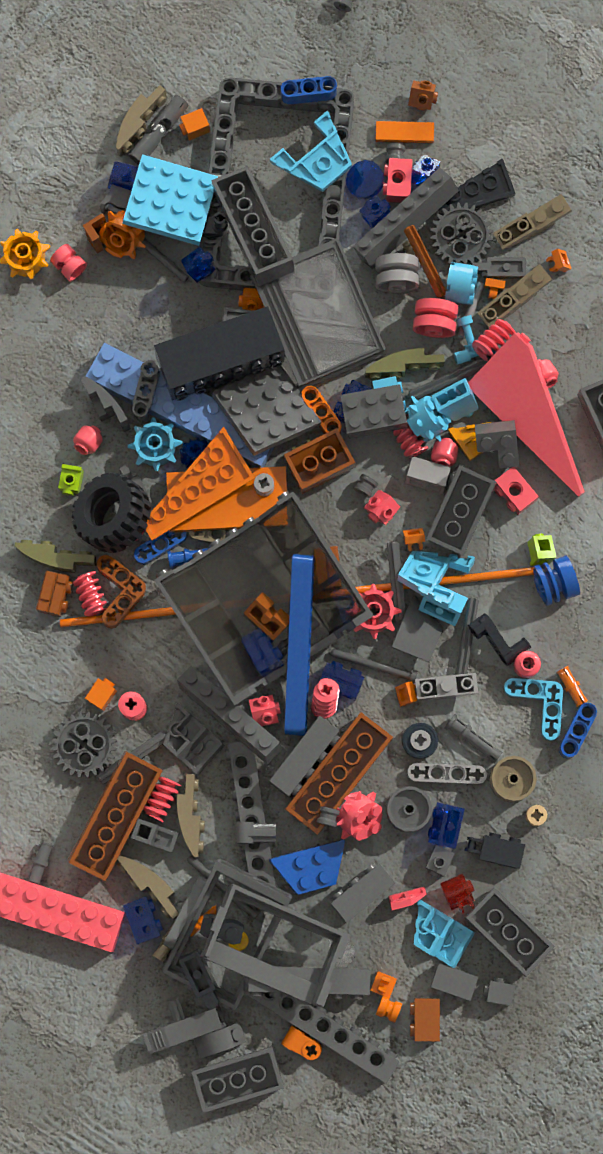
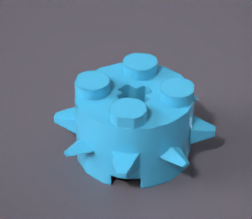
(426, 419)
(144, 440)

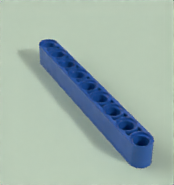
(299, 644)

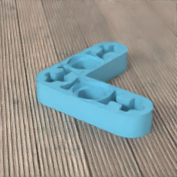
(543, 694)

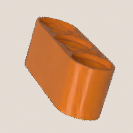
(320, 403)

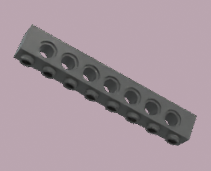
(235, 751)
(382, 1071)

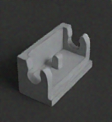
(427, 475)

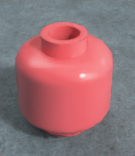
(549, 372)
(87, 439)
(444, 452)
(531, 659)

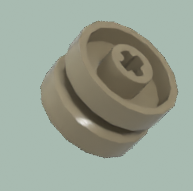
(501, 783)

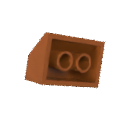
(319, 461)

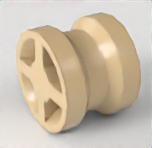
(536, 818)

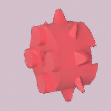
(383, 604)
(359, 816)

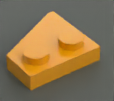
(466, 440)

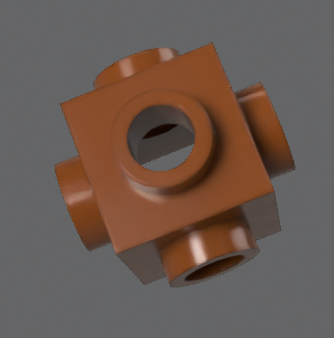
(422, 95)

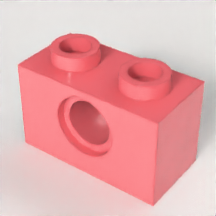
(397, 169)
(513, 479)

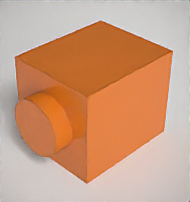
(194, 124)
(101, 693)

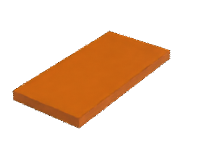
(237, 506)

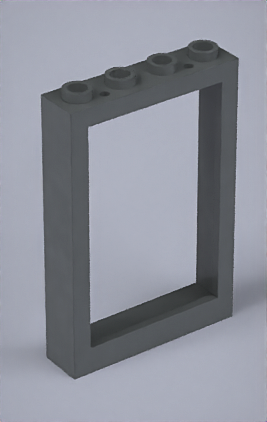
(176, 972)

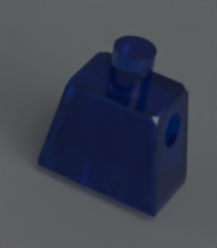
(123, 175)

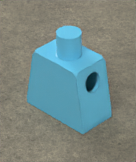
(456, 401)

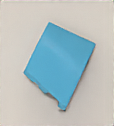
(440, 934)

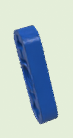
(150, 557)

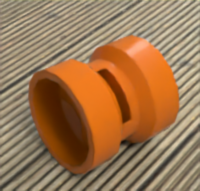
(388, 1009)

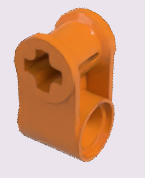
(297, 1041)

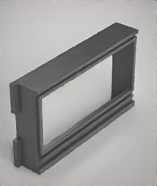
(263, 972)

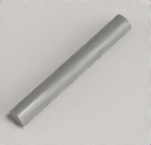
(471, 308)

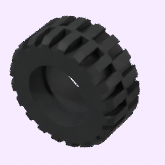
(96, 500)

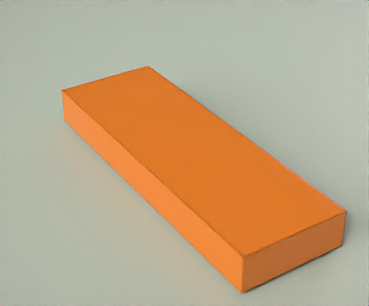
(405, 132)

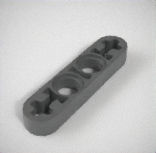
(184, 914)

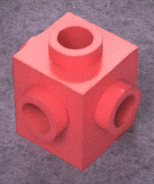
(381, 507)
(265, 710)

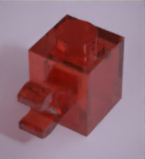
(458, 892)

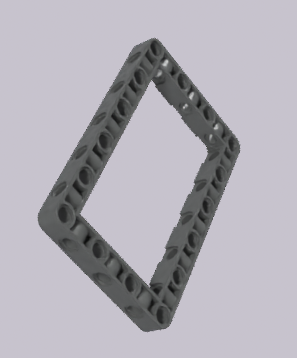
(251, 93)

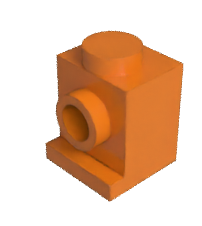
(250, 300)

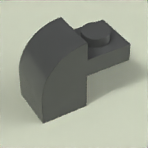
(155, 835)
(220, 1040)

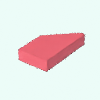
(406, 898)

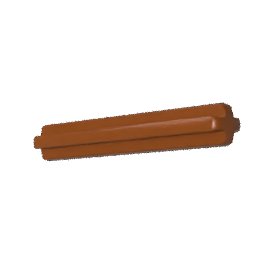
(425, 261)

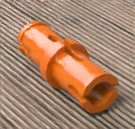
(572, 686)

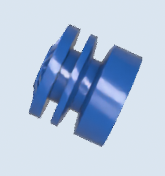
(560, 579)

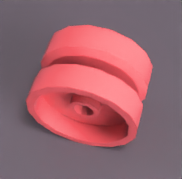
(435, 318)

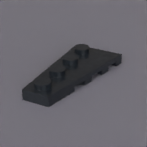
(484, 189)

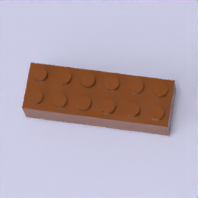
(339, 771)
(115, 815)

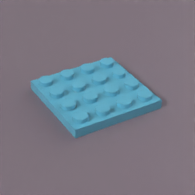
(169, 200)

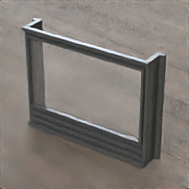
(322, 316)

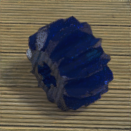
(191, 451)

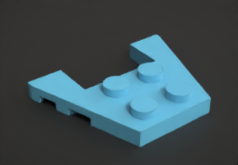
(323, 163)
(425, 571)

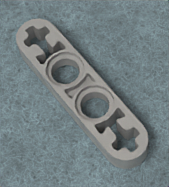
(446, 770)

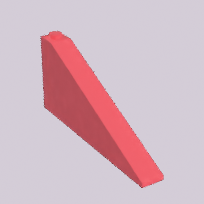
(517, 391)

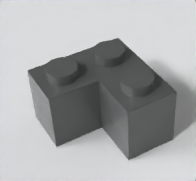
(499, 437)

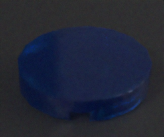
(365, 179)

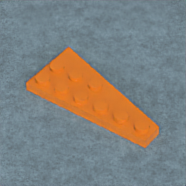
(208, 479)

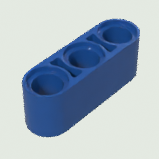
(316, 95)
(584, 723)

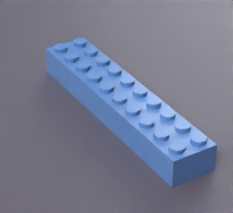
(195, 415)

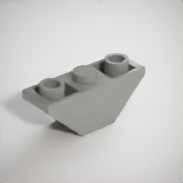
(446, 686)

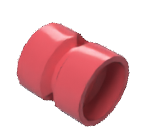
(71, 265)

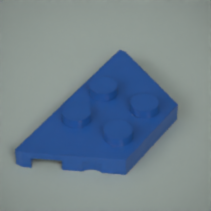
(310, 867)

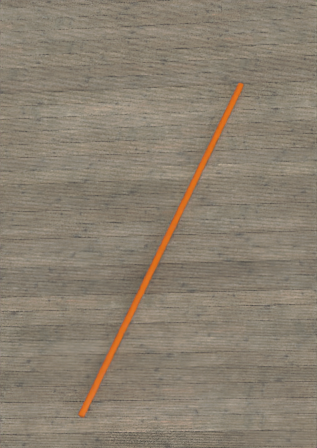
(361, 589)

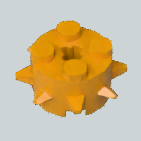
(22, 244)

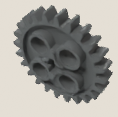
(451, 220)
(73, 759)

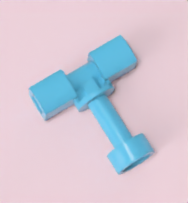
(468, 353)

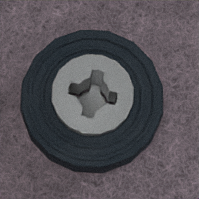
(415, 745)

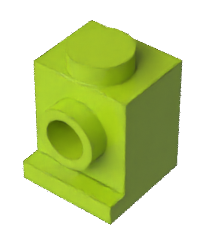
(73, 487)
(541, 549)

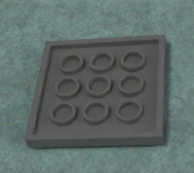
(266, 409)

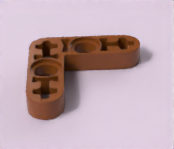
(127, 592)

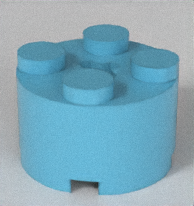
(461, 283)

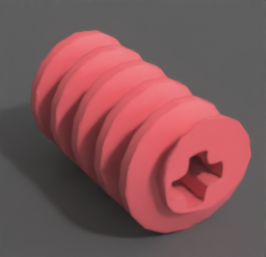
(492, 338)
(409, 442)
(89, 594)
(325, 698)
(138, 711)
(161, 798)

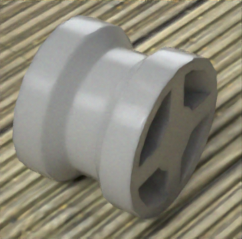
(263, 489)

